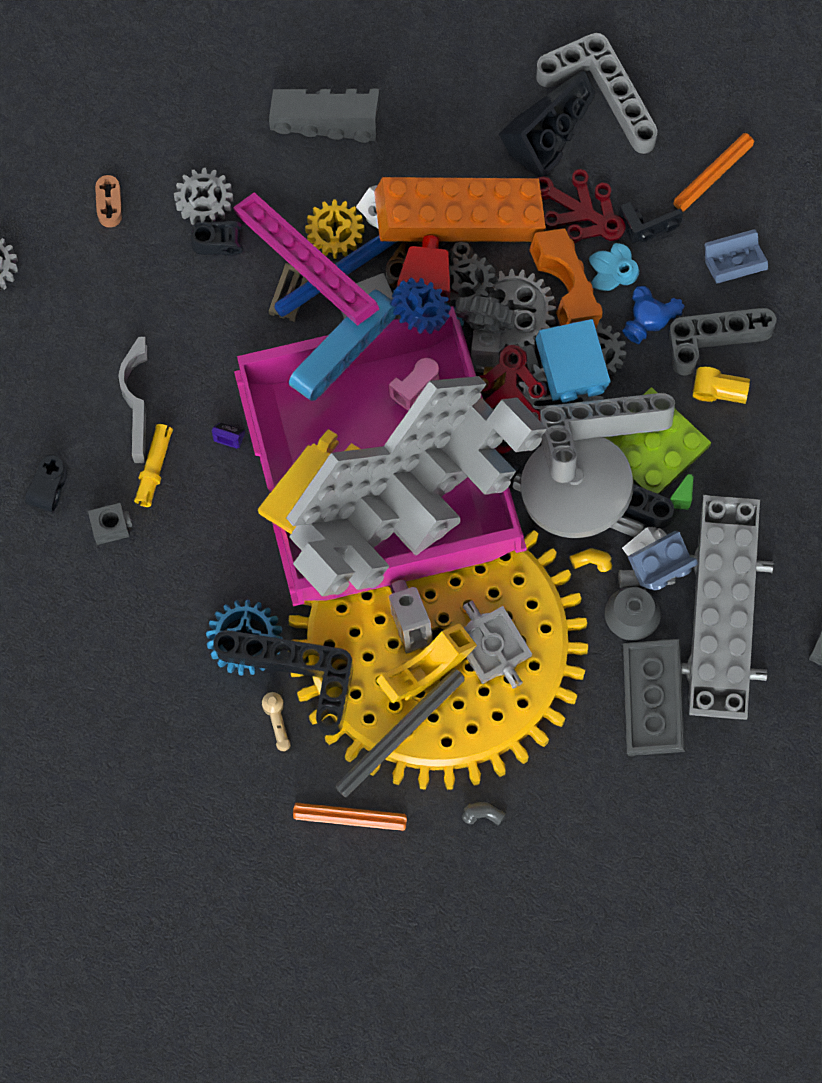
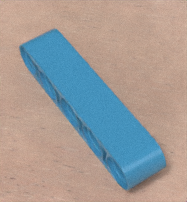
(340, 350)

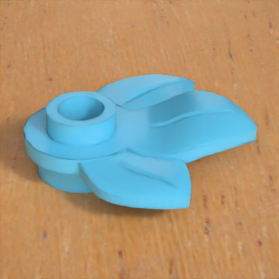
(610, 266)

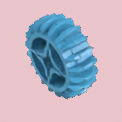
(244, 613)

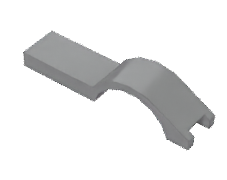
(135, 356)

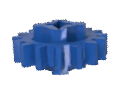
(420, 305)

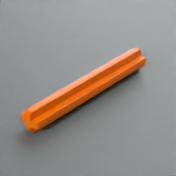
(713, 172)
(349, 816)

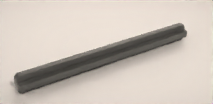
(400, 732)

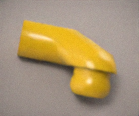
(593, 556)

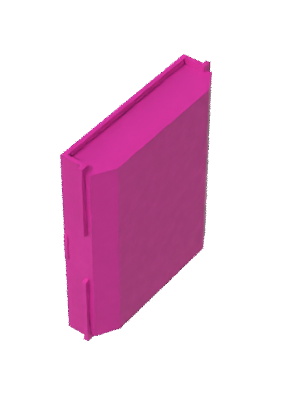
(364, 414)

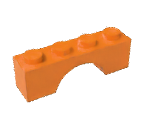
(556, 255)

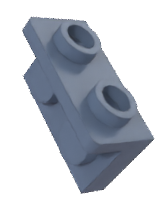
(662, 561)

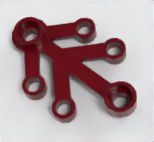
(583, 210)
(510, 388)

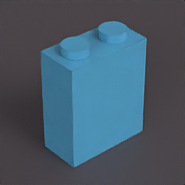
(572, 361)

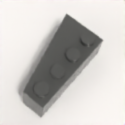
(326, 113)

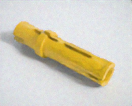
(150, 475)

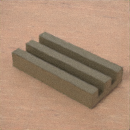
(287, 268)

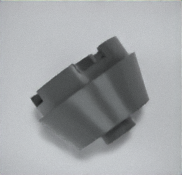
(632, 613)

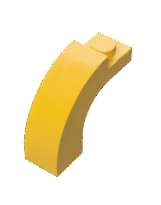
(428, 666)

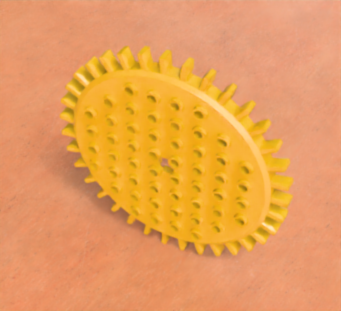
(424, 747)

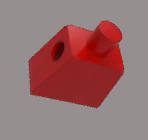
(429, 264)

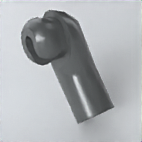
(481, 810)

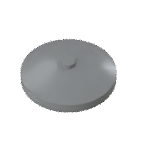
(586, 503)

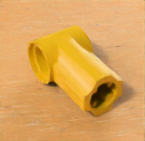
(713, 385)

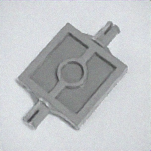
(498, 645)

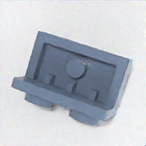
(735, 256)

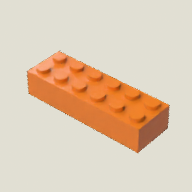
(459, 209)

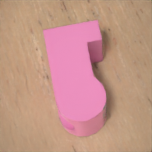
(409, 389)

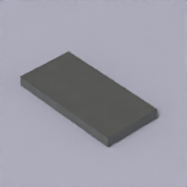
(654, 697)

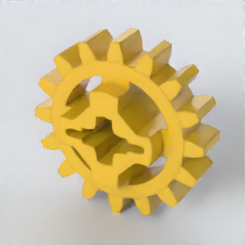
(347, 228)

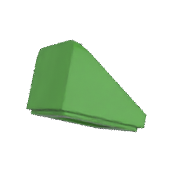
(683, 495)

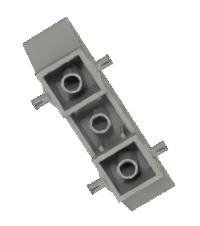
(724, 608)

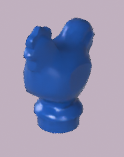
(650, 314)

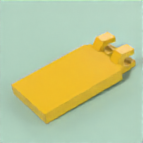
(296, 480)

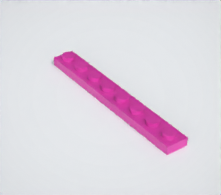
(306, 259)

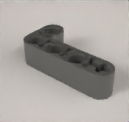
(723, 333)

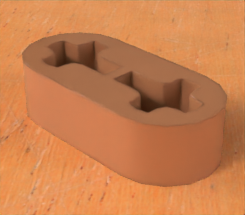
(102, 201)

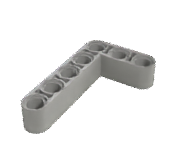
(608, 83)
(598, 419)

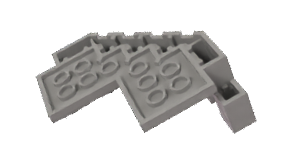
(400, 487)

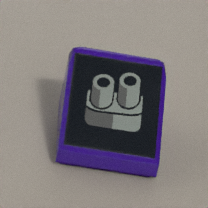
(228, 435)

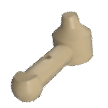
(273, 706)

